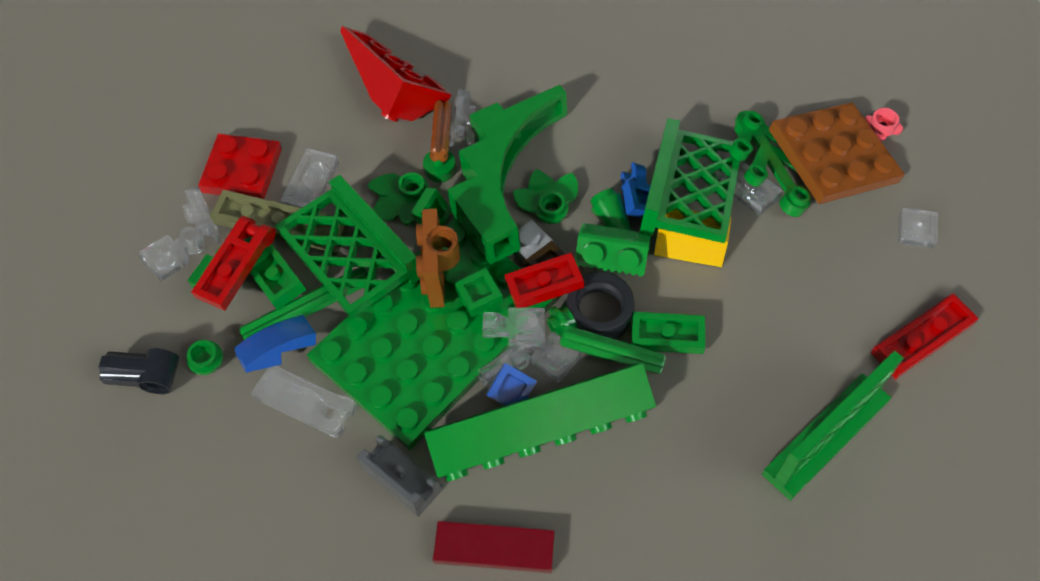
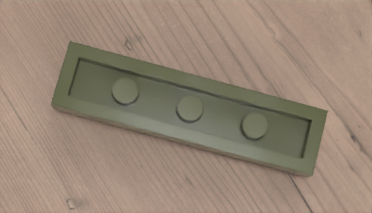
(235, 205)

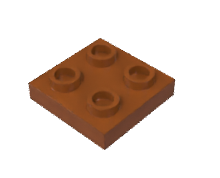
(433, 258)

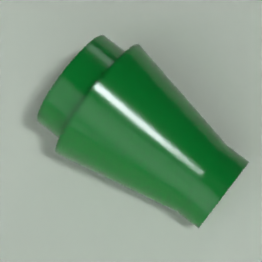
(610, 209)

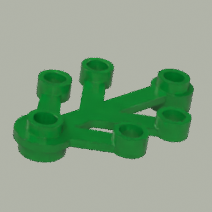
(752, 127)

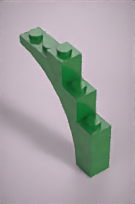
(486, 164)

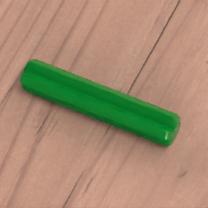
(611, 349)

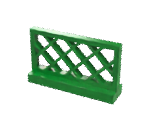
(663, 184)
(375, 234)
(831, 430)

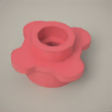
(884, 123)

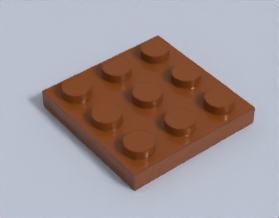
(836, 152)

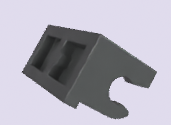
(400, 475)

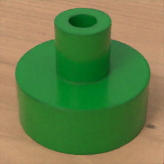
(439, 171)

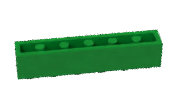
(538, 420)

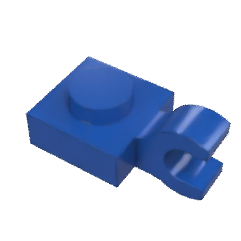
(635, 190)

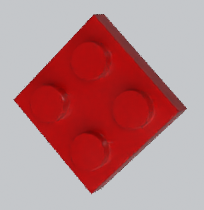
(240, 166)

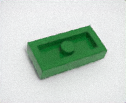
(276, 278)
(669, 332)

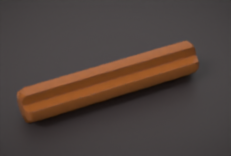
(440, 131)

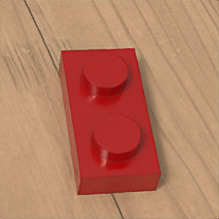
(544, 281)

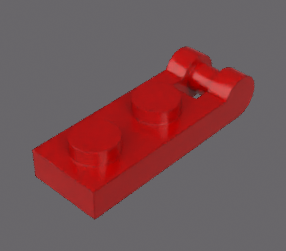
(233, 262)

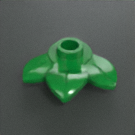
(547, 193)
(395, 196)

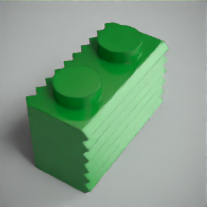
(612, 249)

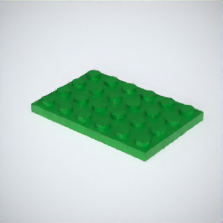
(416, 360)

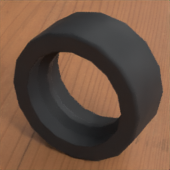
(609, 284)

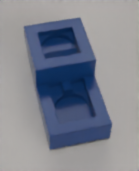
(265, 347)

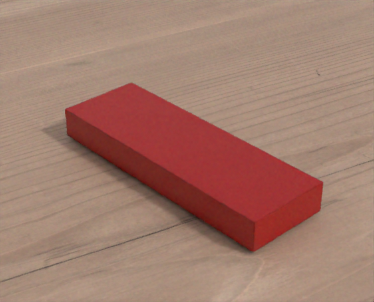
(926, 334)

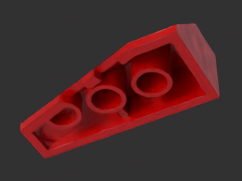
(391, 80)

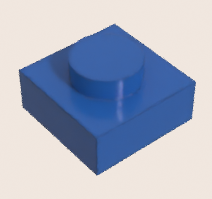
(510, 385)

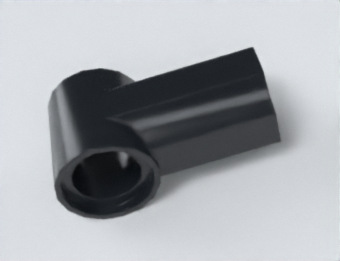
(149, 371)

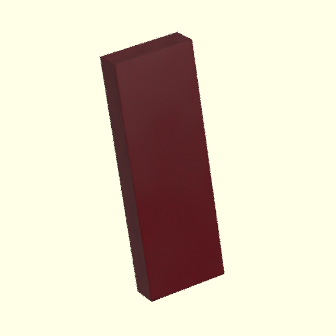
(494, 547)

